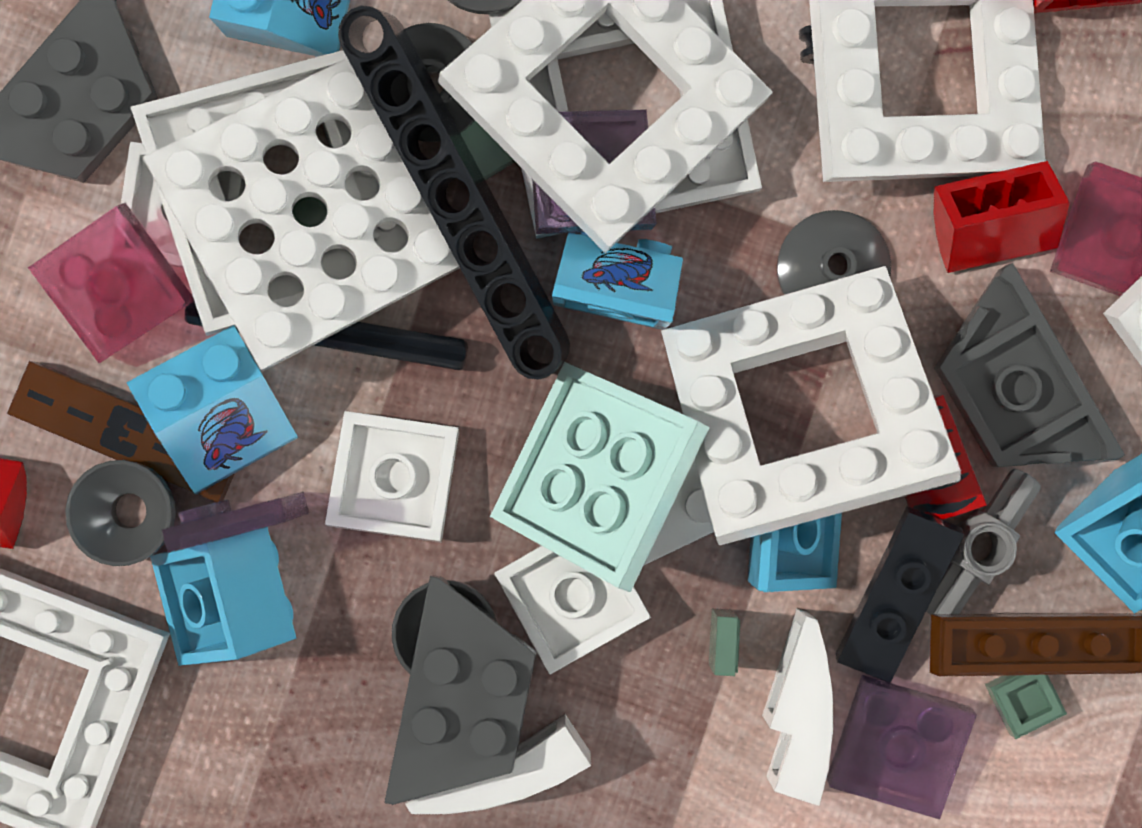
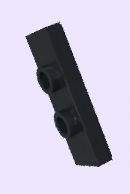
(899, 594)

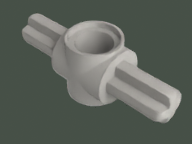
(999, 522)

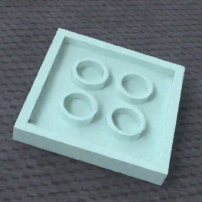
(599, 475)

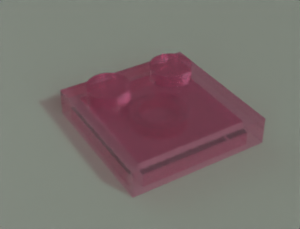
(1103, 231)
(111, 282)

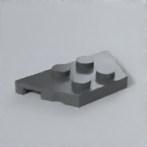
(74, 95)
(1020, 384)
(460, 699)

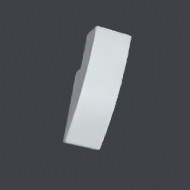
(803, 713)
(540, 764)

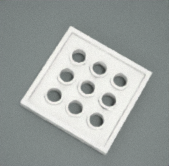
(242, 278)

